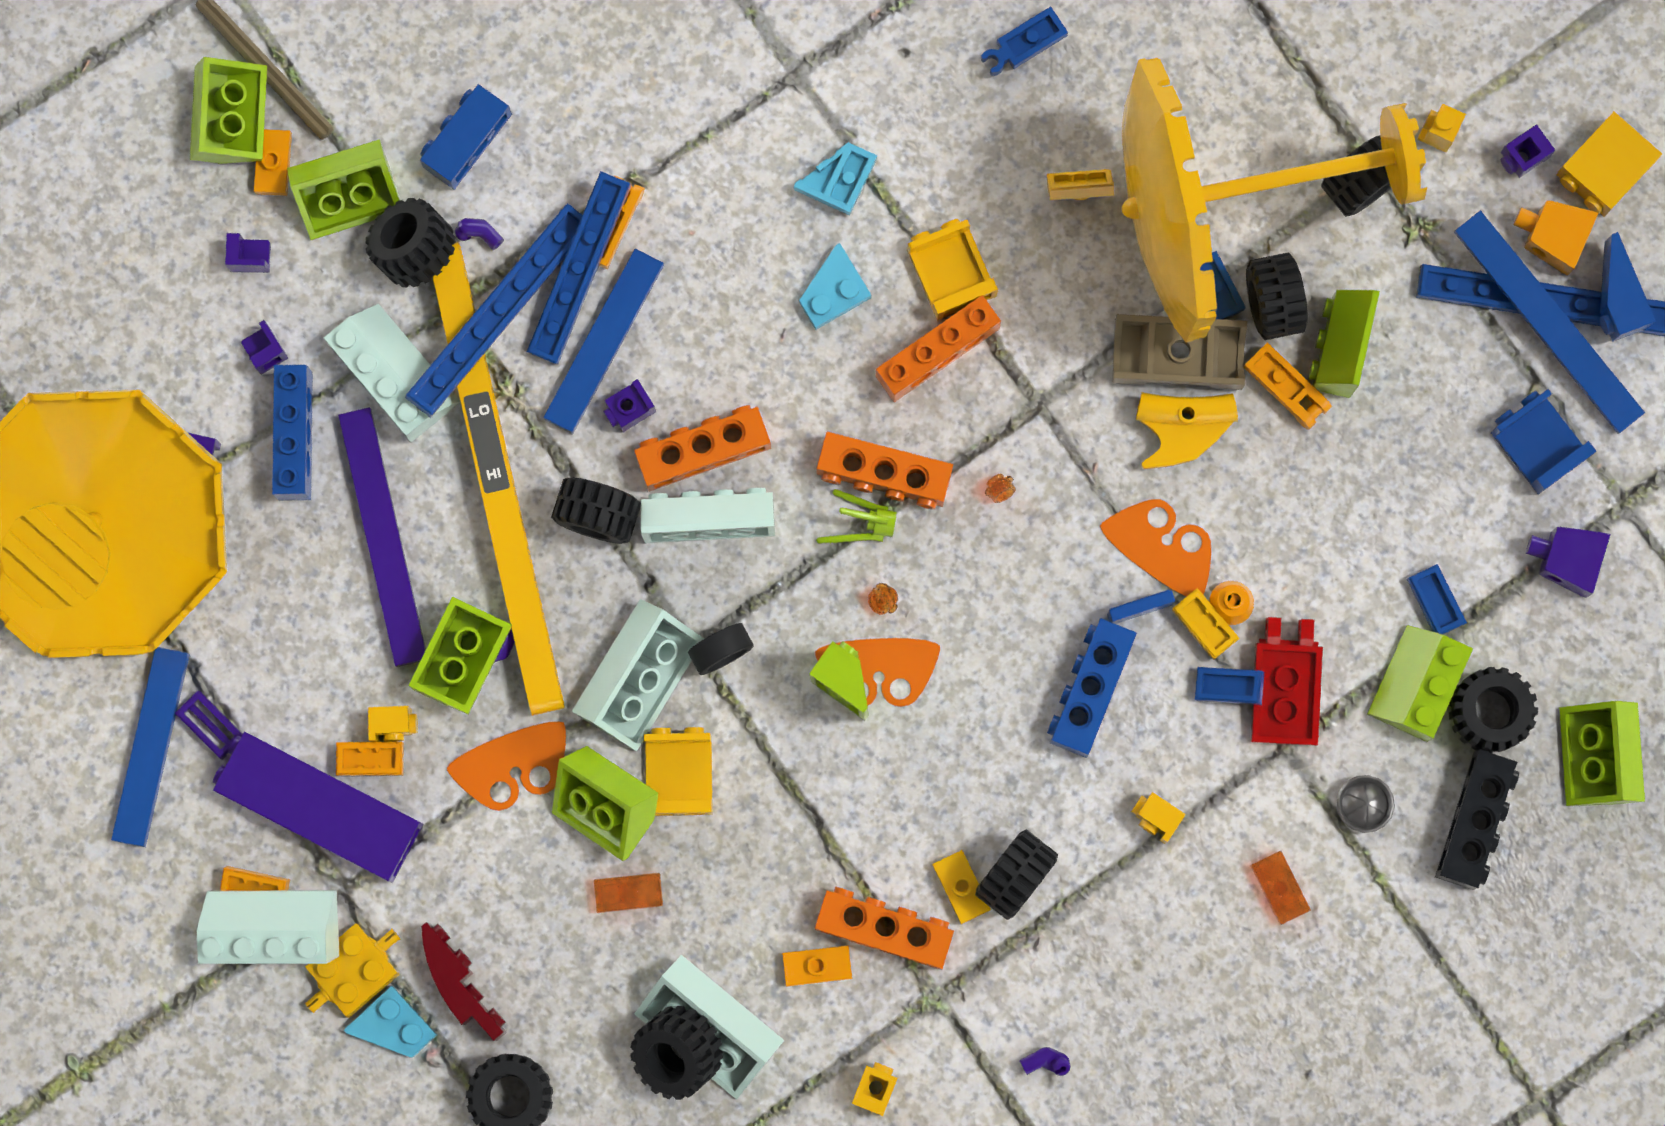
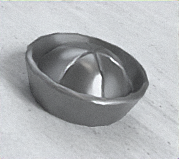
(1365, 803)

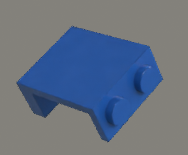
(1540, 441)

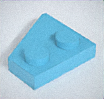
(840, 178)
(834, 290)
(392, 1025)

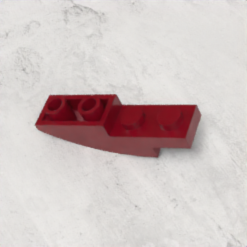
(449, 972)

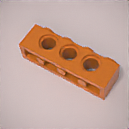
(938, 348)
(839, 448)
(659, 474)
(832, 922)

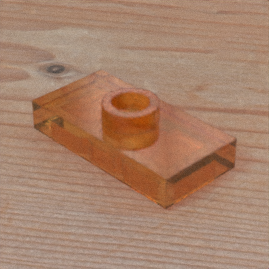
(628, 893)

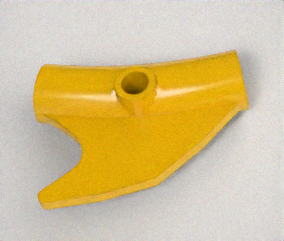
(1183, 438)

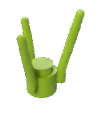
(879, 519)

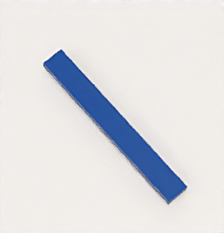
(1481, 291)
(495, 313)
(1549, 322)

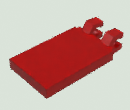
(1290, 686)

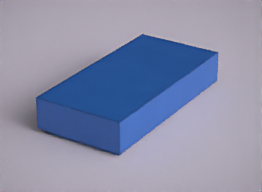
(1436, 600)
(1141, 607)
(1229, 685)

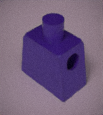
(1571, 557)

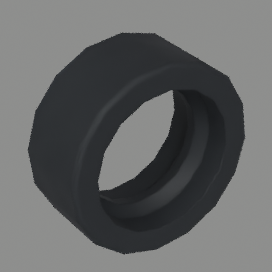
(720, 648)

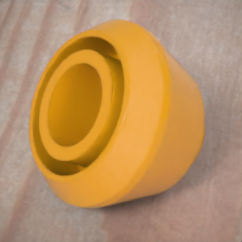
(1227, 609)

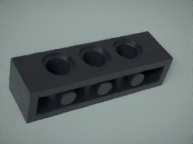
(1452, 864)

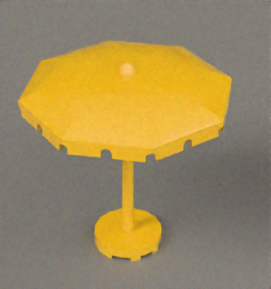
(1168, 198)
(104, 523)

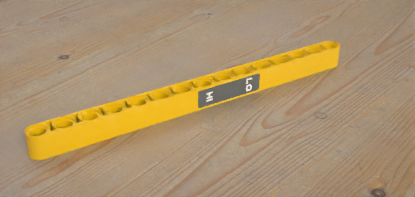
(500, 501)

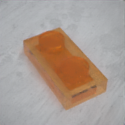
(1280, 887)

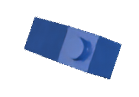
(1623, 301)

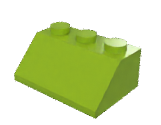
(228, 111)
(343, 189)
(1344, 341)
(460, 656)
(841, 677)
(1420, 682)
(1602, 753)
(603, 801)

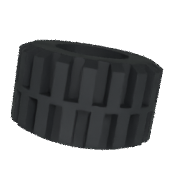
(1358, 189)
(410, 242)
(1276, 296)
(596, 510)
(1515, 693)
(1016, 874)
(660, 1064)
(509, 1065)

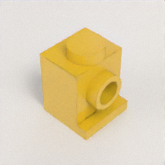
(1441, 127)
(391, 722)
(1157, 816)
(875, 1102)

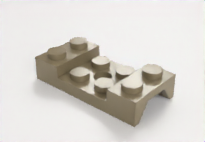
(1145, 354)

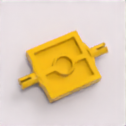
(357, 972)

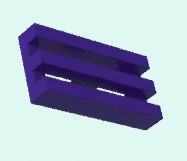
(190, 704)

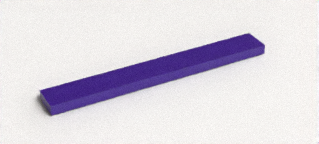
(383, 536)

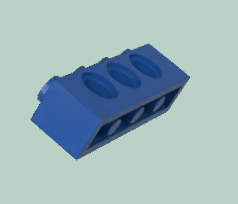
(292, 432)
(1118, 643)

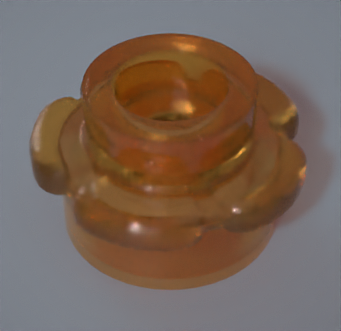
(1000, 488)
(883, 599)

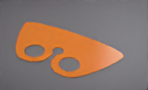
(1143, 545)
(896, 659)
(493, 760)

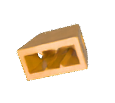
(1557, 233)

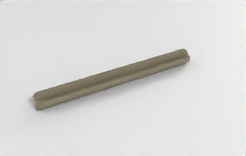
(275, 77)

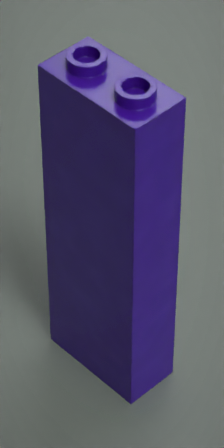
(317, 806)

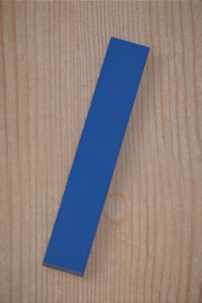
(579, 267)
(603, 341)
(150, 747)

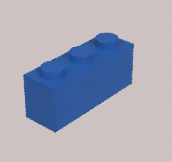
(465, 136)

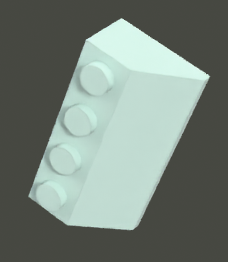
(386, 367)
(707, 517)
(637, 675)
(268, 927)
(744, 1038)

